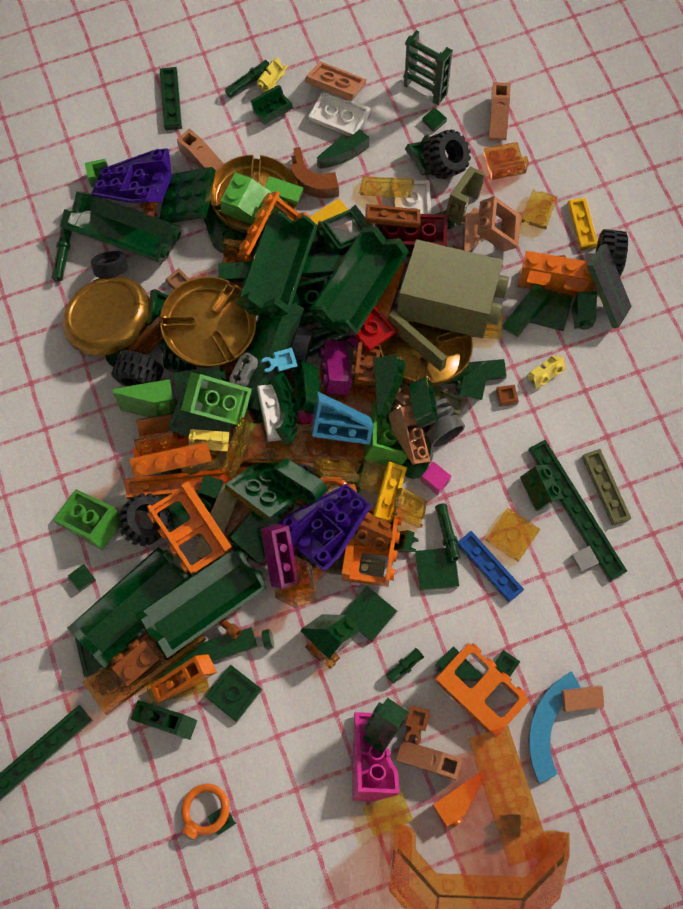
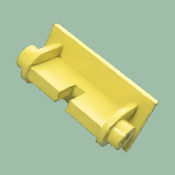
(268, 81)
(552, 367)
(216, 439)

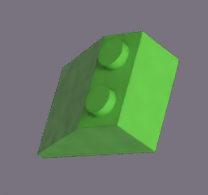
(244, 198)
(215, 398)
(147, 399)
(383, 443)
(88, 519)

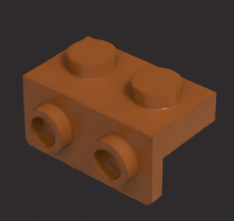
(364, 369)
(374, 532)
(134, 661)

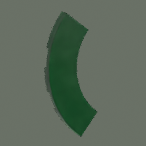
(288, 412)

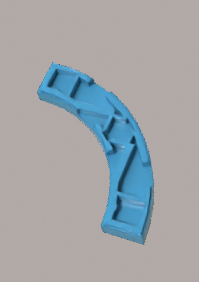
(542, 725)

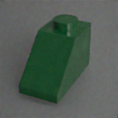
(584, 310)
(473, 382)
(464, 671)

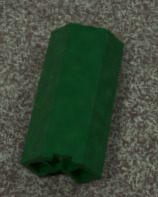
(121, 226)
(277, 265)
(359, 281)
(270, 337)
(201, 601)
(112, 621)

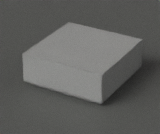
(585, 559)

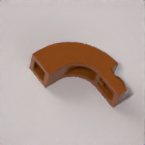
(313, 184)

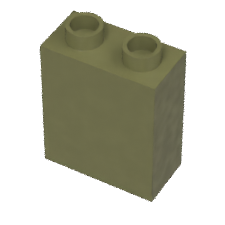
(452, 289)

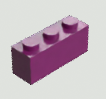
(336, 367)
(279, 556)

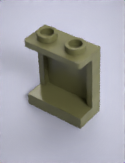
(469, 185)

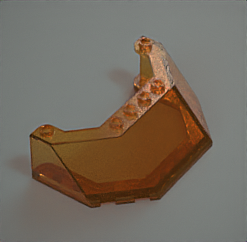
(420, 887)

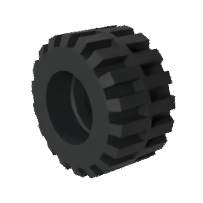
(457, 153)
(617, 244)
(136, 368)
(130, 526)

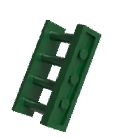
(441, 69)

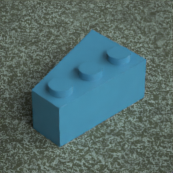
(339, 421)

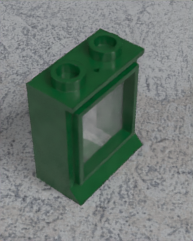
(341, 230)

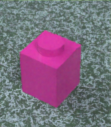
(435, 478)

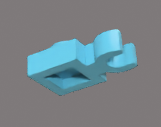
(282, 360)

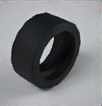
(109, 264)
(302, 343)

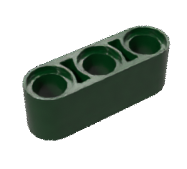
(305, 386)
(423, 402)
(298, 481)

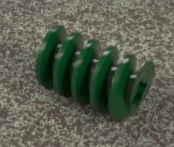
(174, 362)

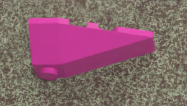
(372, 771)

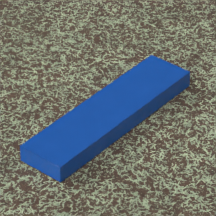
(490, 566)

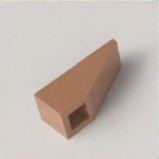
(499, 111)
(198, 151)
(409, 435)
(429, 760)

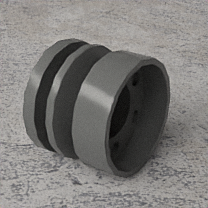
(446, 428)

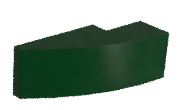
(343, 150)

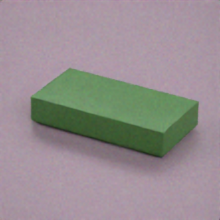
(288, 192)

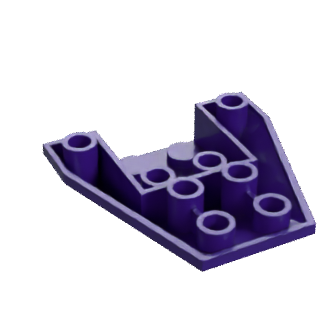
(137, 179)
(327, 526)

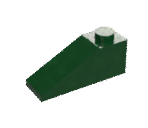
(388, 379)
(164, 719)

